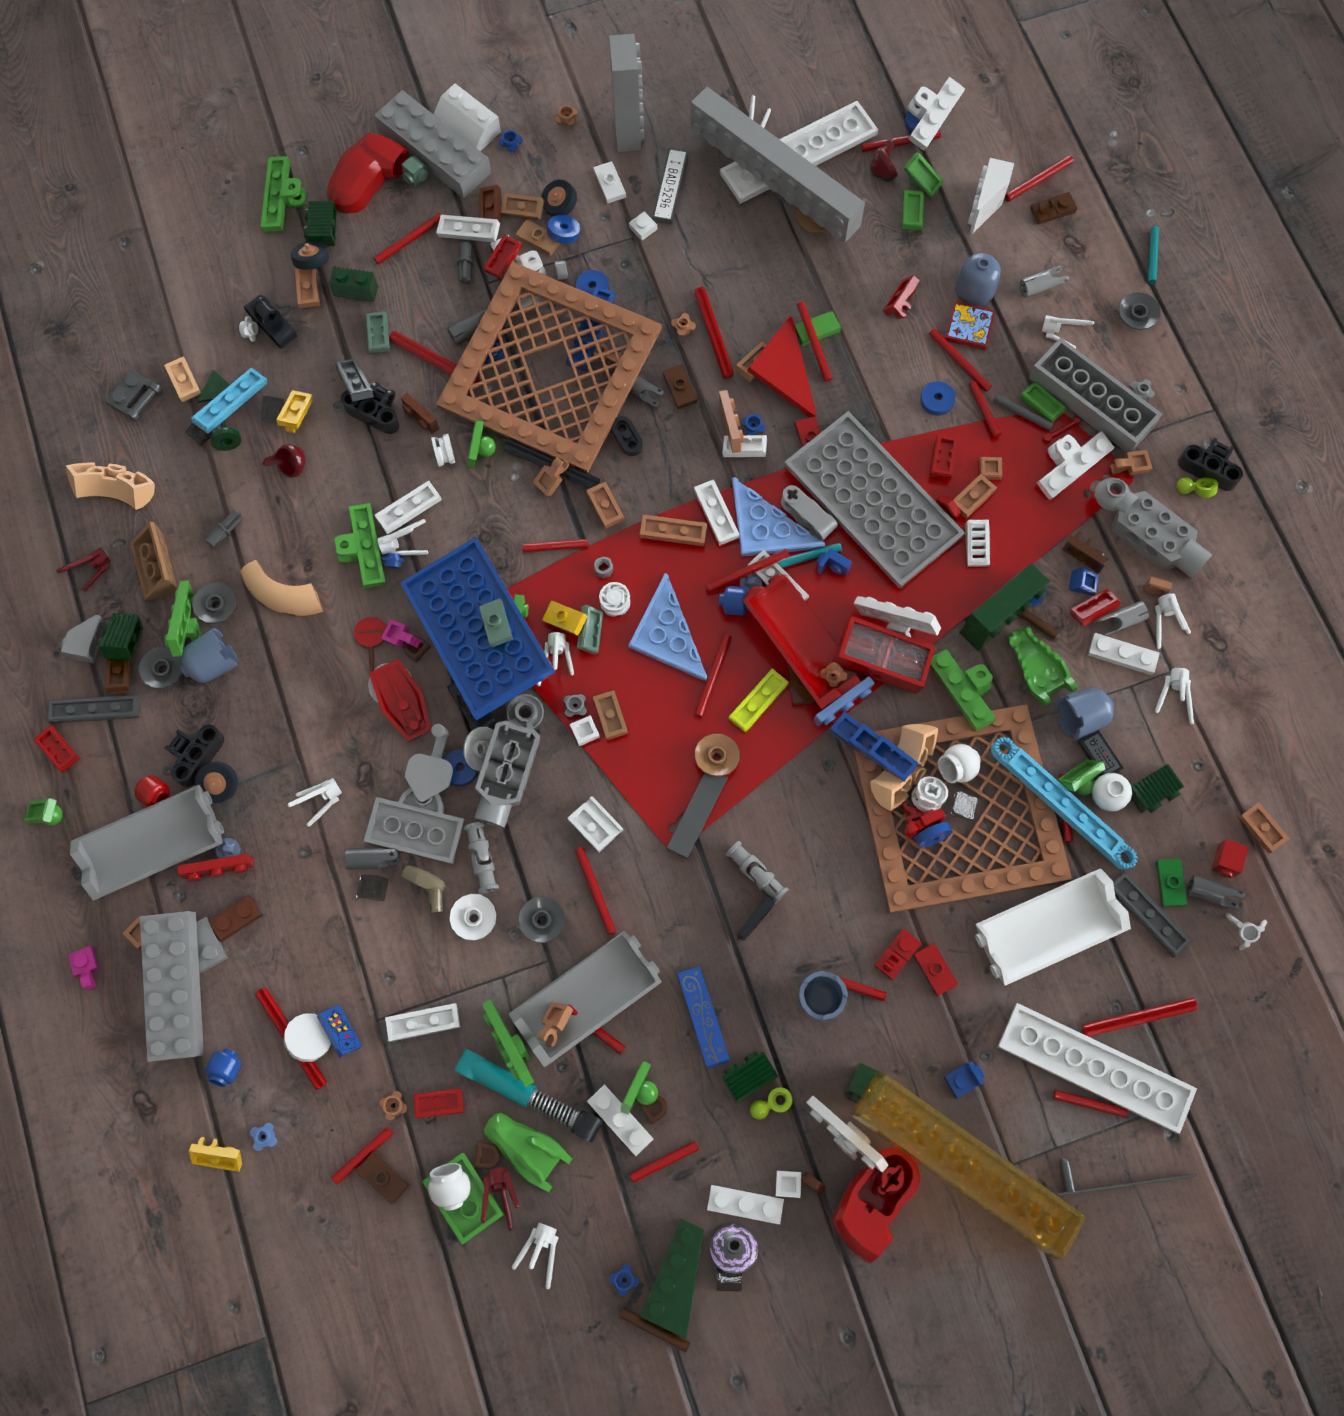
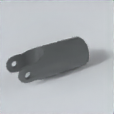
(464, 329)
(640, 390)
(370, 858)
(1213, 892)

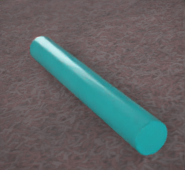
(1153, 255)
(808, 555)

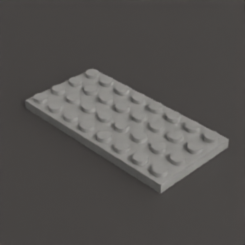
(874, 499)

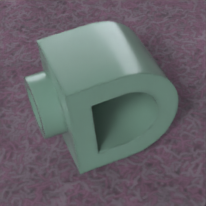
(414, 171)

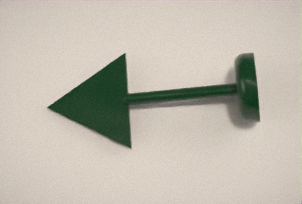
(225, 437)

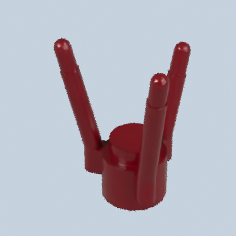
(97, 559)
(499, 1181)

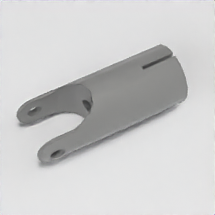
(1041, 281)
(1126, 617)

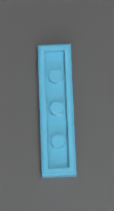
(229, 400)

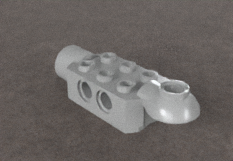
(1152, 528)
(508, 761)

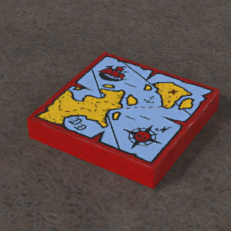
(970, 325)

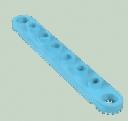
(1064, 803)

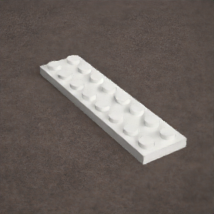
(814, 142)
(1097, 1068)

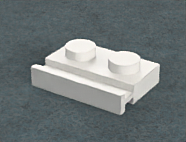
(595, 824)

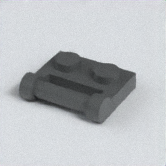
(129, 391)

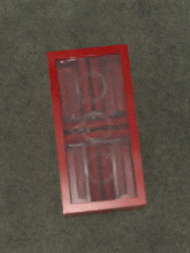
(884, 655)

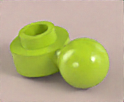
(1203, 487)
(759, 1109)

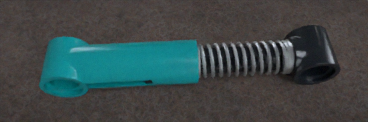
(503, 1082)

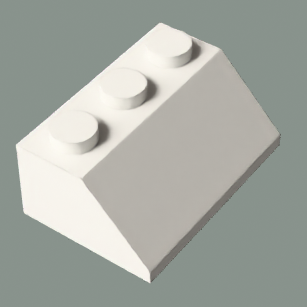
(467, 117)

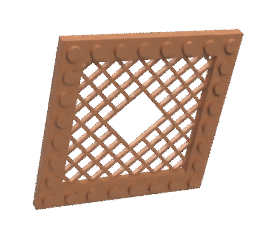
(519, 279)
(1050, 870)

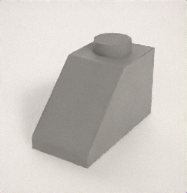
(82, 640)

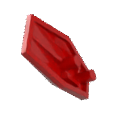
(401, 700)

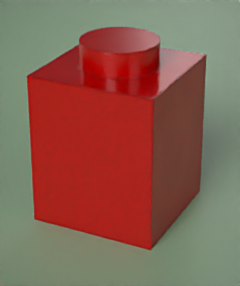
(1230, 858)

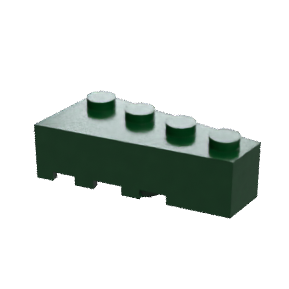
(1004, 606)
(674, 1286)

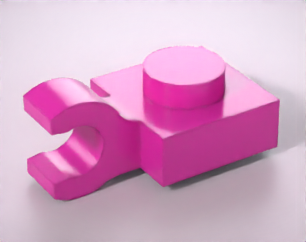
(398, 633)
(83, 965)

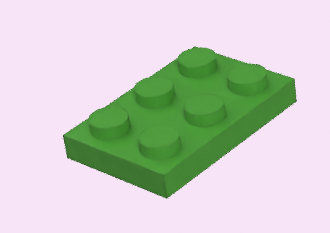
(467, 1219)

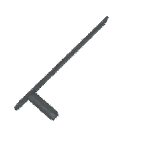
(1070, 1188)

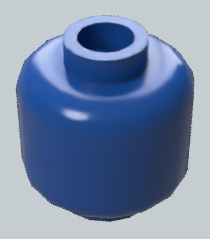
(732, 600)
(223, 1067)

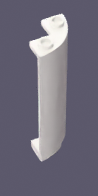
(1052, 927)

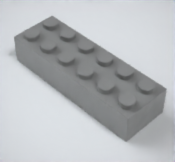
(627, 92)
(434, 143)
(1095, 395)
(171, 986)

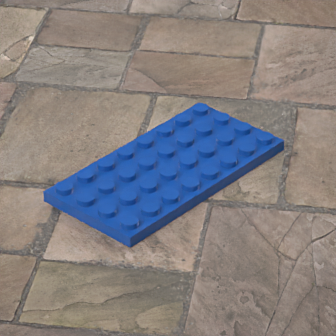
(448, 605)

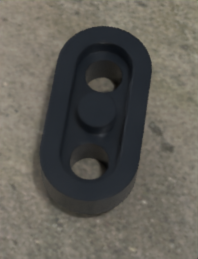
(627, 437)

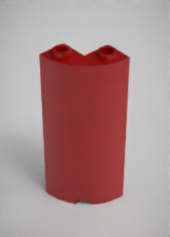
(798, 637)

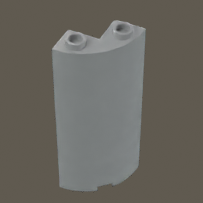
(146, 842)
(596, 989)

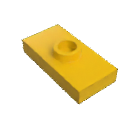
(564, 618)

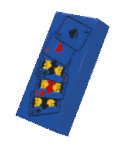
(339, 1031)

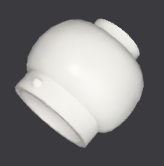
(959, 764)
(1111, 792)
(449, 1186)

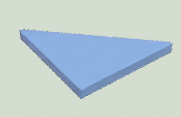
(766, 526)
(666, 635)

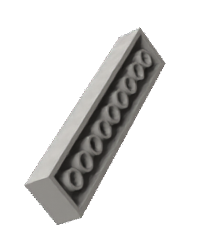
(776, 165)

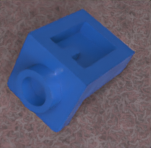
(835, 561)
(964, 1078)

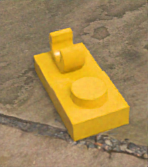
(294, 410)
(214, 1156)

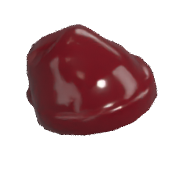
(881, 164)
(289, 460)

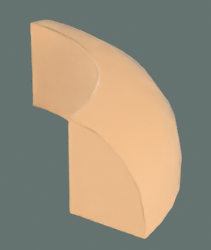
(110, 482)
(279, 597)
(918, 743)

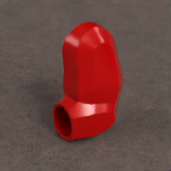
(364, 171)
(874, 1202)

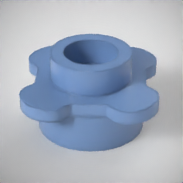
(257, 1133)

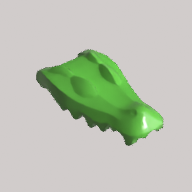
(1040, 666)
(528, 1150)

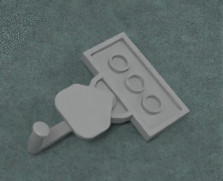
(416, 825)

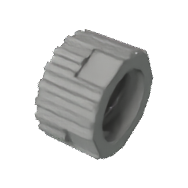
(561, 269)
(603, 574)

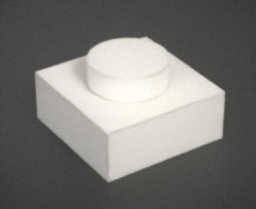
(643, 225)
(584, 730)
(788, 1184)

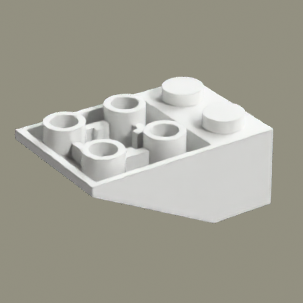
(990, 191)

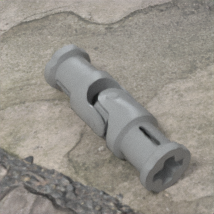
(479, 855)
(757, 873)

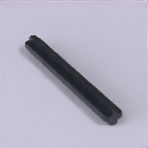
(542, 459)

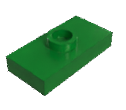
(1171, 883)

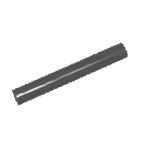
(1023, 412)

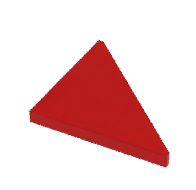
(783, 369)

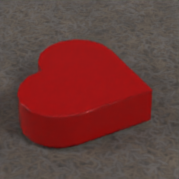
(948, 506)

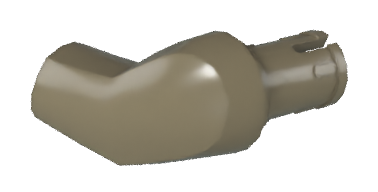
(428, 882)

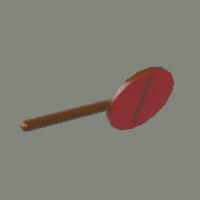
(369, 634)

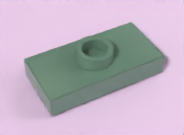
(378, 332)
(496, 622)
(590, 633)

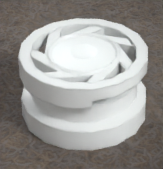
(443, 450)
(614, 599)
(930, 794)

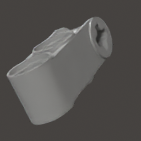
(807, 512)

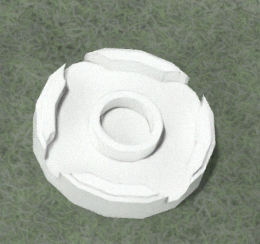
(306, 1038)

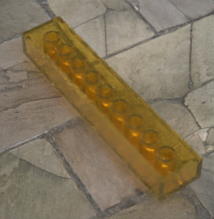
(968, 1166)

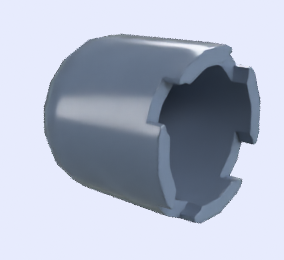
(978, 279)
(207, 657)
(1084, 712)
(822, 996)

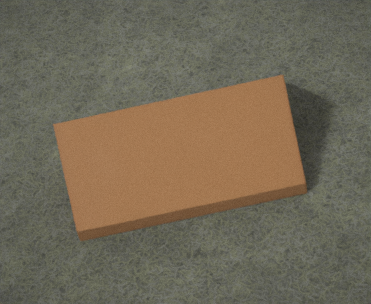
(153, 563)

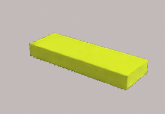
(758, 700)

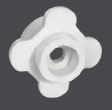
(248, 329)

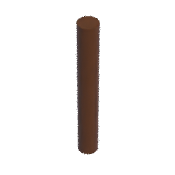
(1041, 625)
(654, 1329)

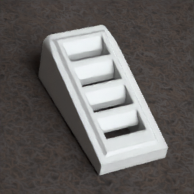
(977, 529)

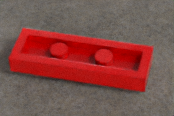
(215, 867)

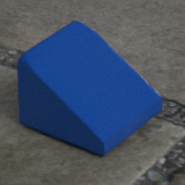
(1083, 581)

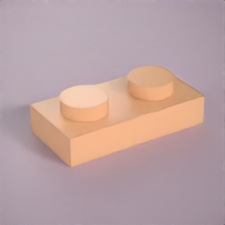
(182, 379)

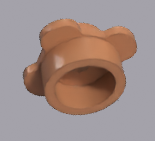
(566, 110)
(686, 329)
(835, 669)
(386, 1103)

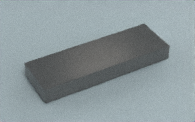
(354, 379)

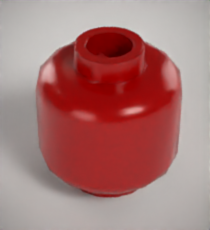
(151, 790)

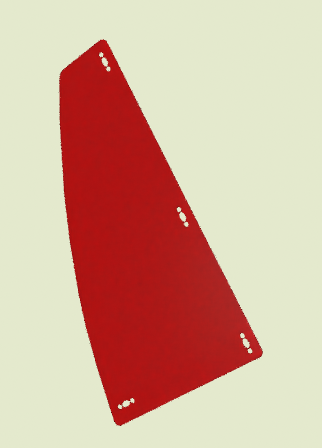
(657, 757)

